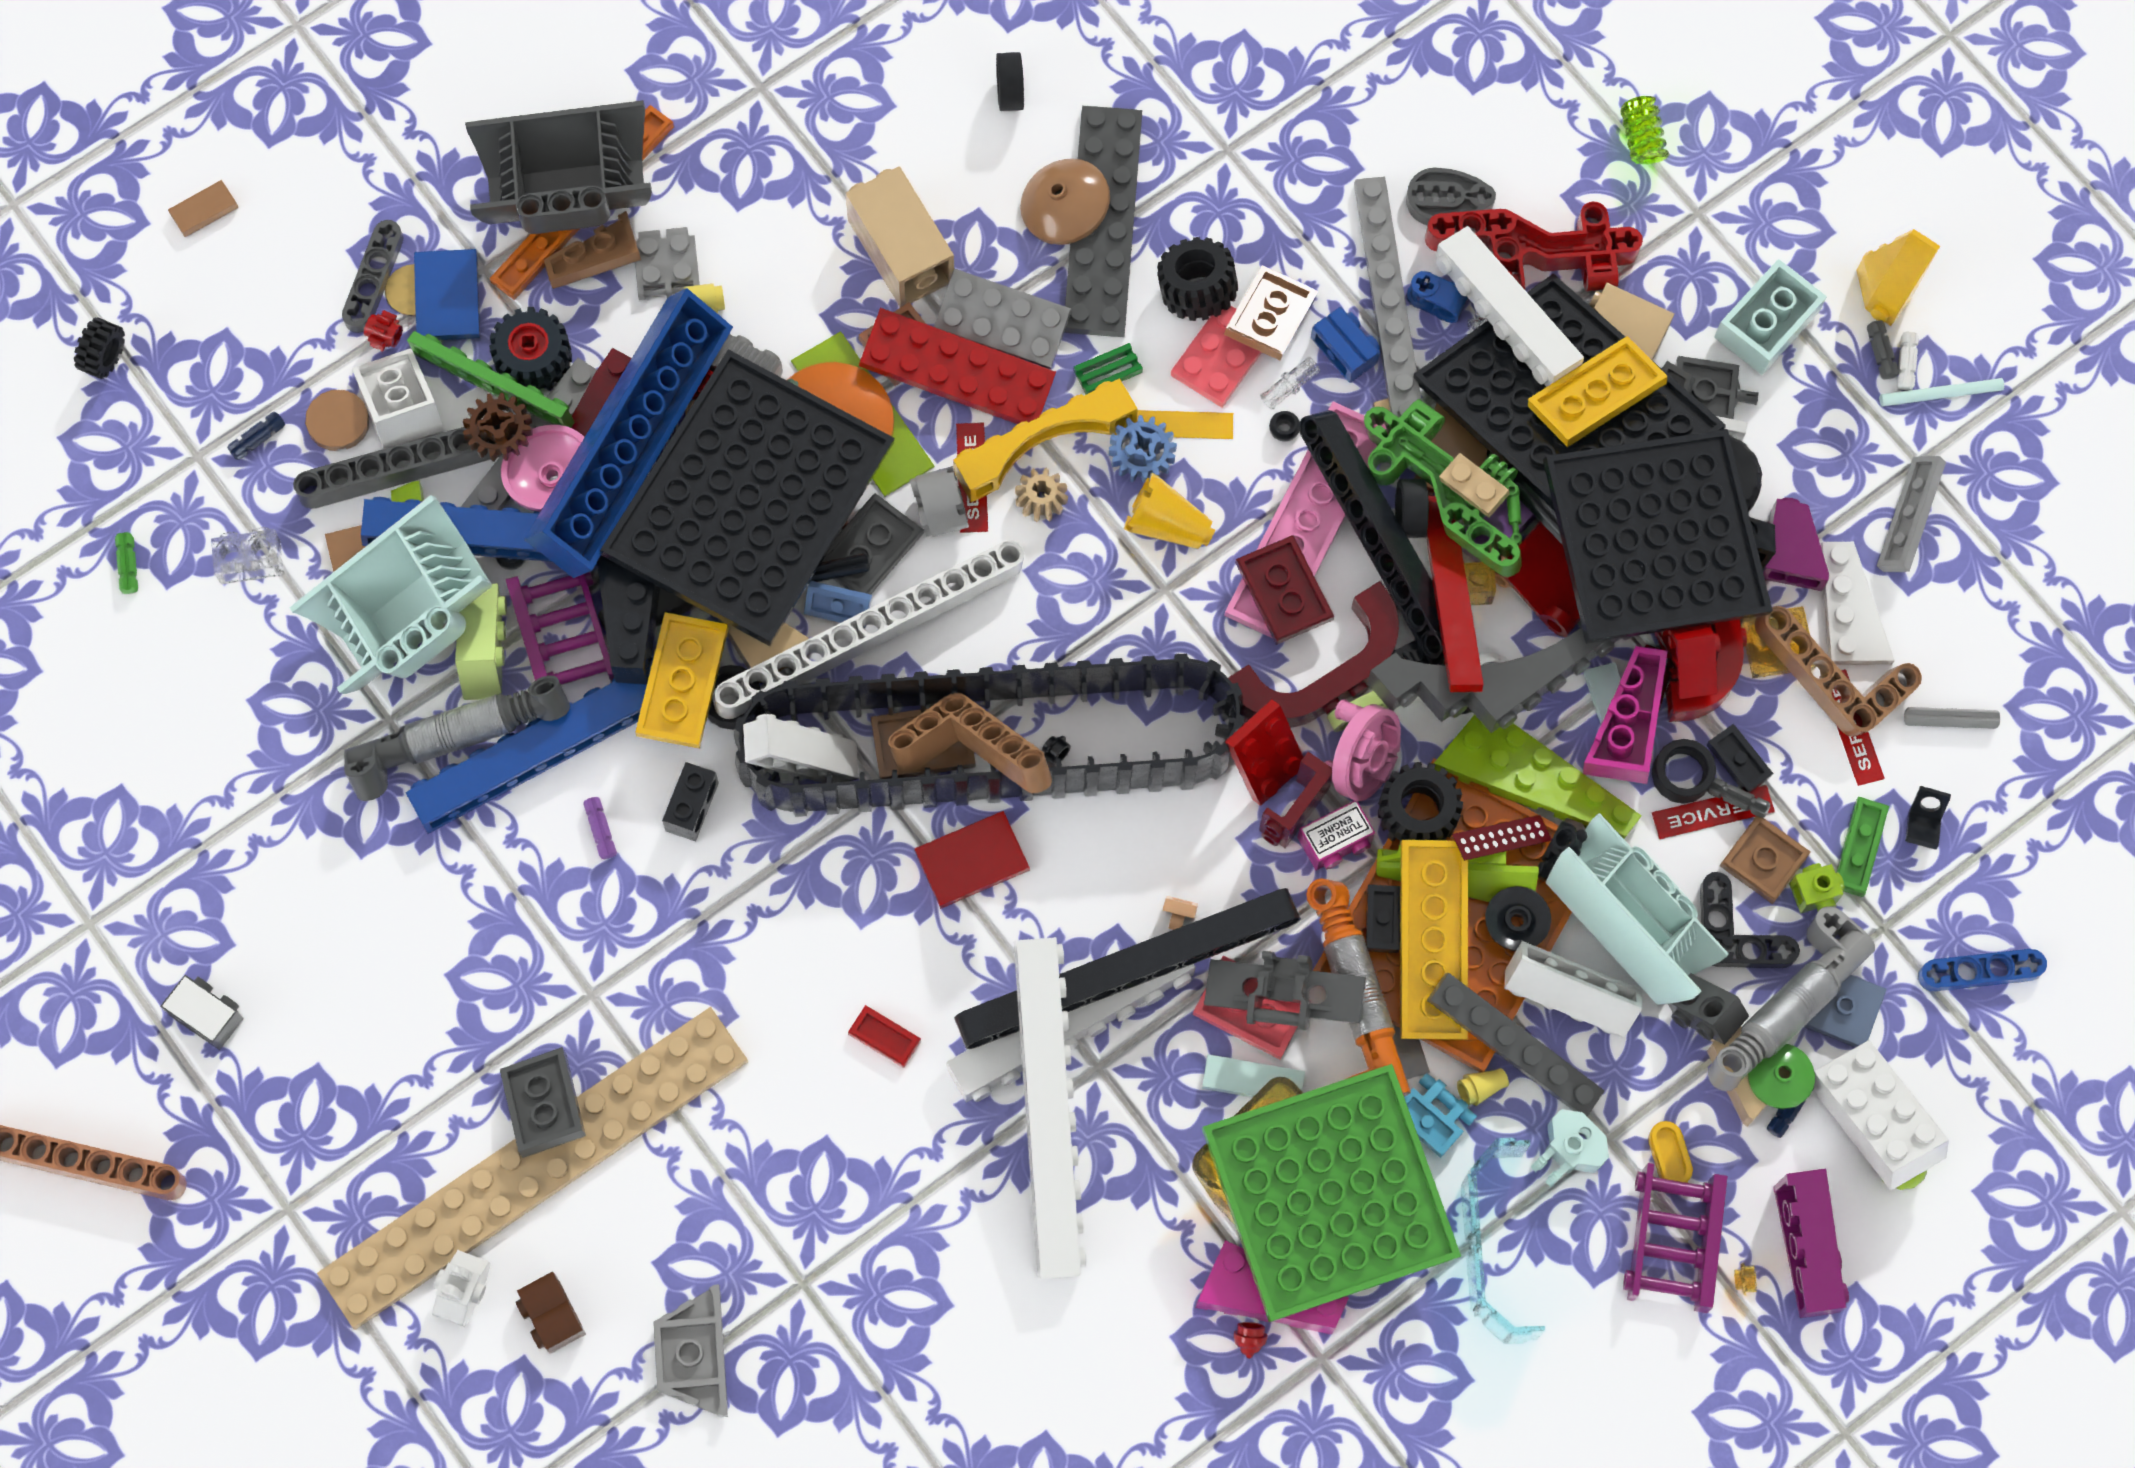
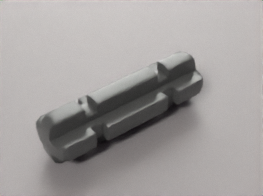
(1882, 350)
(1739, 798)

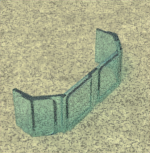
(1491, 1318)

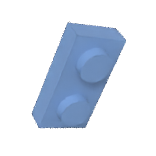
(834, 602)

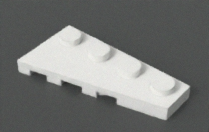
(1851, 614)

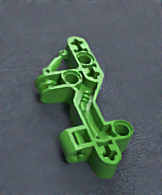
(1411, 448)

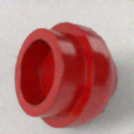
(1250, 1338)

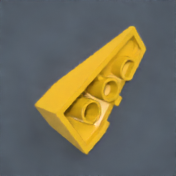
(1894, 273)

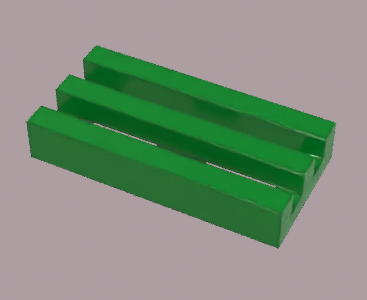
(1105, 358)

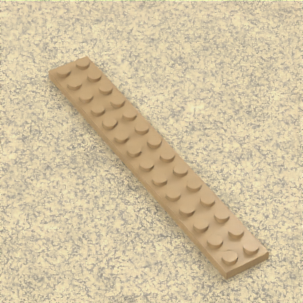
(510, 1186)

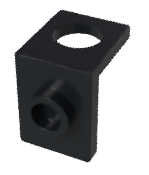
(1924, 822)

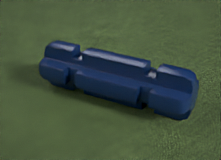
(256, 435)
(1779, 1124)

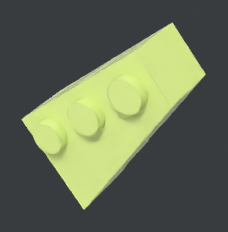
(480, 648)

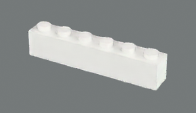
(1507, 307)

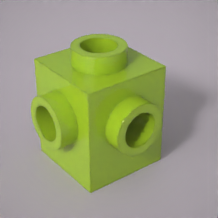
(1817, 887)

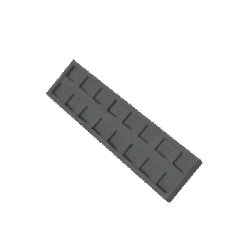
(1102, 260)

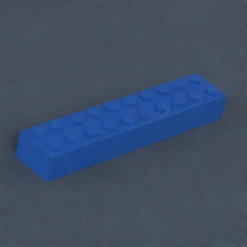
(629, 433)

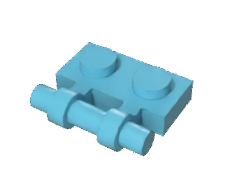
(1432, 1126)

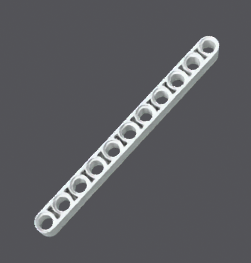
(879, 616)

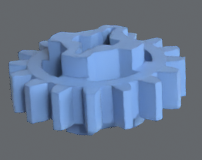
(1149, 438)

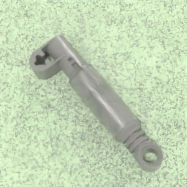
(1798, 999)

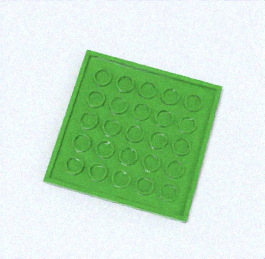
(1330, 1192)

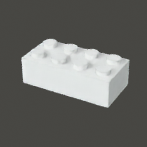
(1880, 1115)

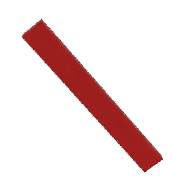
(1453, 606)

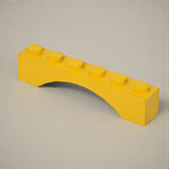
(1099, 411)

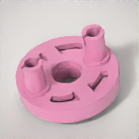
(1365, 750)

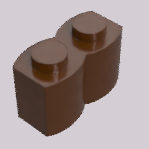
(550, 1313)

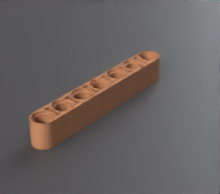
(87, 1163)

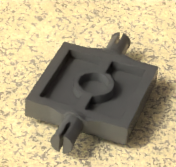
(1716, 385)

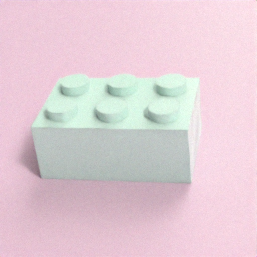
(1770, 316)

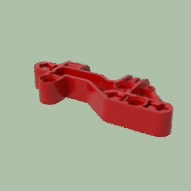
(1591, 248)

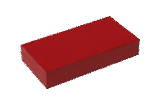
(884, 1036)

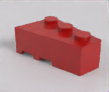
(1693, 659)

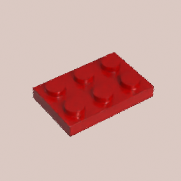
(1265, 752)

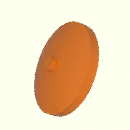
(850, 391)

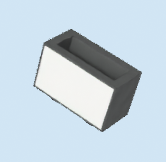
(203, 1012)

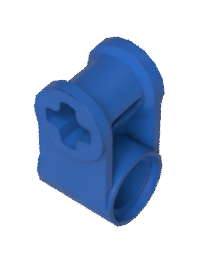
(1439, 298)

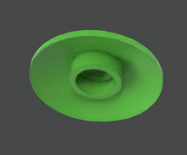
(1778, 1091)

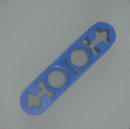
(1983, 973)

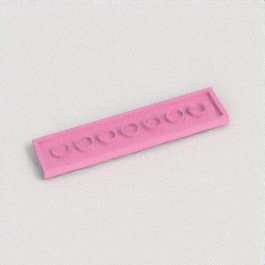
(1308, 513)

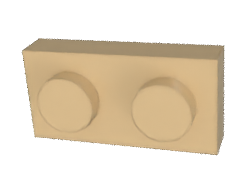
(1474, 485)

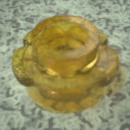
(1746, 1279)

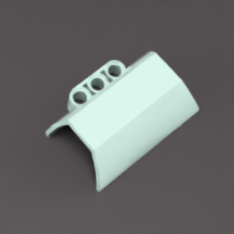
(399, 595)
(1635, 913)

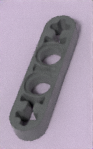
(374, 276)

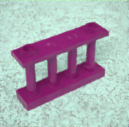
(532, 624)
(1707, 1225)

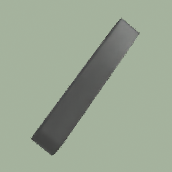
(388, 474)

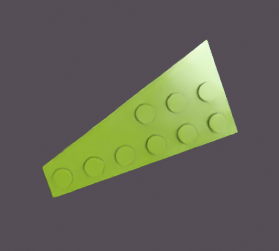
(1532, 775)

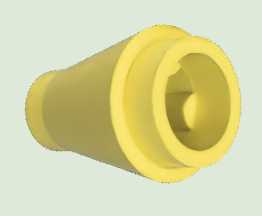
(1479, 1086)

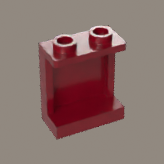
(1316, 779)

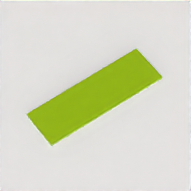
(906, 456)

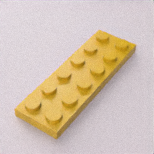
(1431, 934)

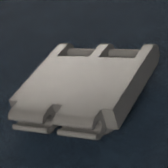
(666, 262)

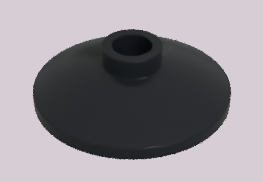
(1519, 903)

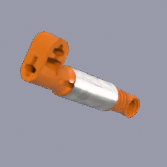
(1350, 956)

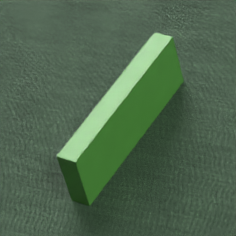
(1861, 845)

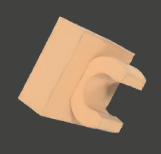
(1179, 909)

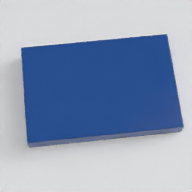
(447, 294)

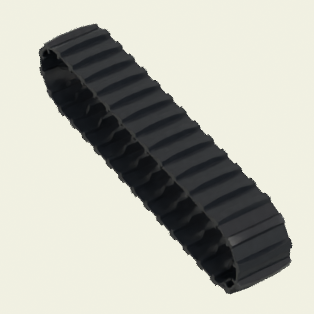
(988, 686)

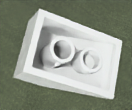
(398, 399)

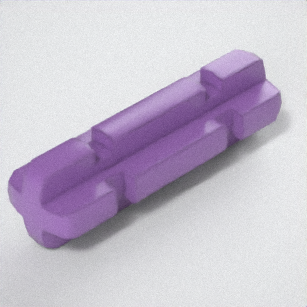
(599, 828)

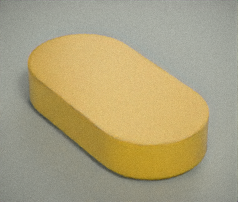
(1670, 1152)

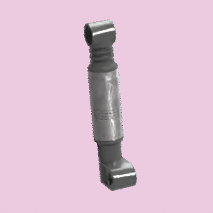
(457, 729)

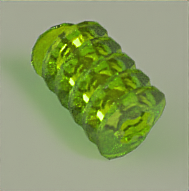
(1644, 130)

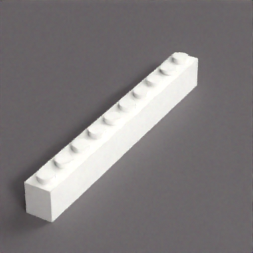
(1047, 1108)

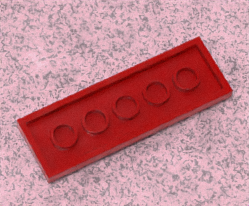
(956, 368)

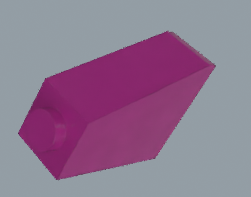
(1798, 549)

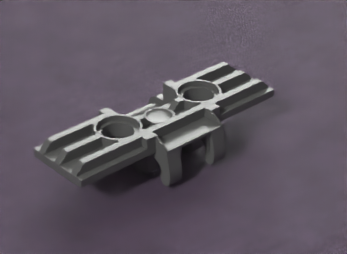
(1288, 982)

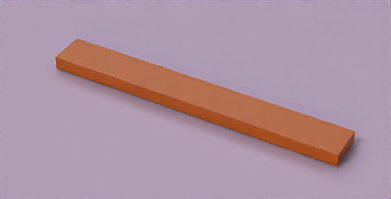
(529, 257)

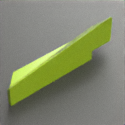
(1485, 874)

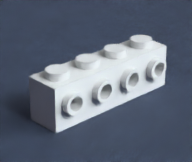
(799, 750)
(1573, 989)

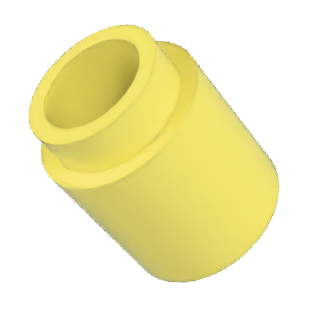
(710, 295)

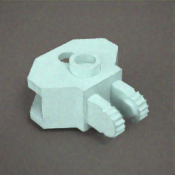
(1570, 1148)

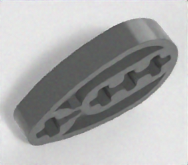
(1444, 181)

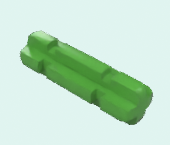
(126, 563)

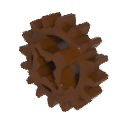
(481, 430)

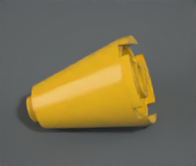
(1168, 516)

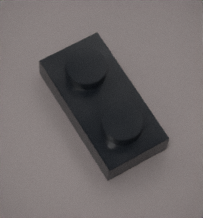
(1739, 759)
(1383, 918)

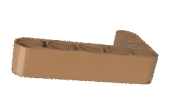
(1832, 677)
(963, 720)

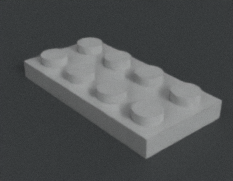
(1003, 318)

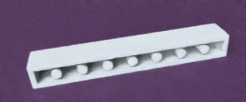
(1001, 1061)

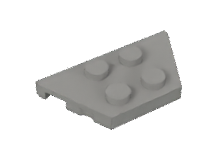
(692, 1353)

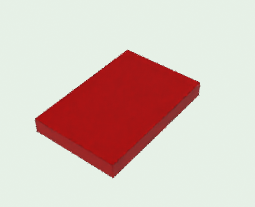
(972, 859)

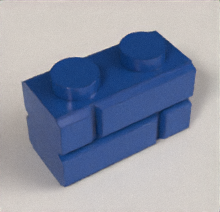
(1346, 344)

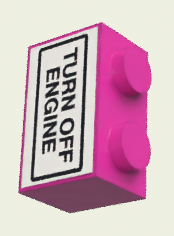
(1336, 836)

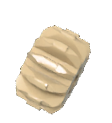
(1029, 492)

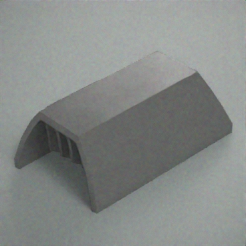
(562, 166)

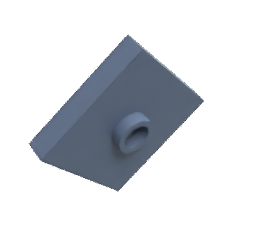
(1850, 1013)

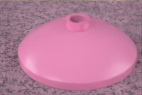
(546, 456)

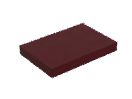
(1284, 589)

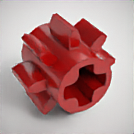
(383, 330)

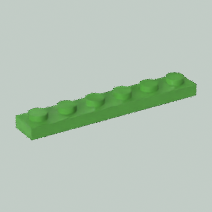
(482, 375)

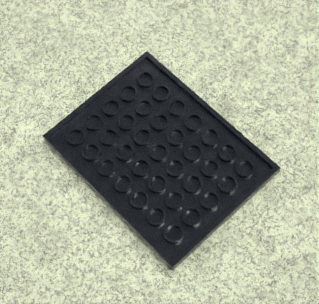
(1490, 391)
(747, 497)

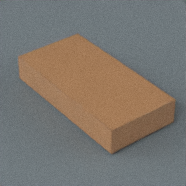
(203, 208)

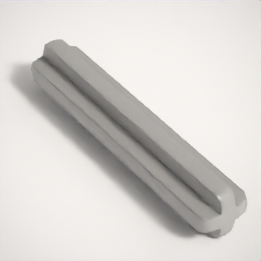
(1952, 717)

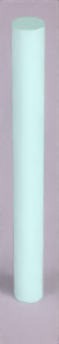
(1941, 392)

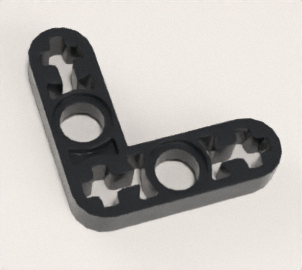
(1726, 936)

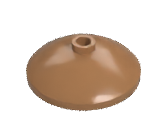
(1074, 211)

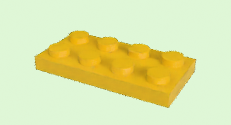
(1597, 391)
(682, 680)

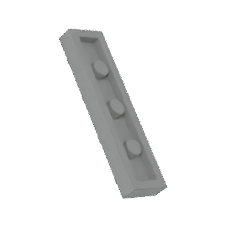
(1911, 514)

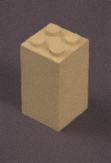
(899, 236)

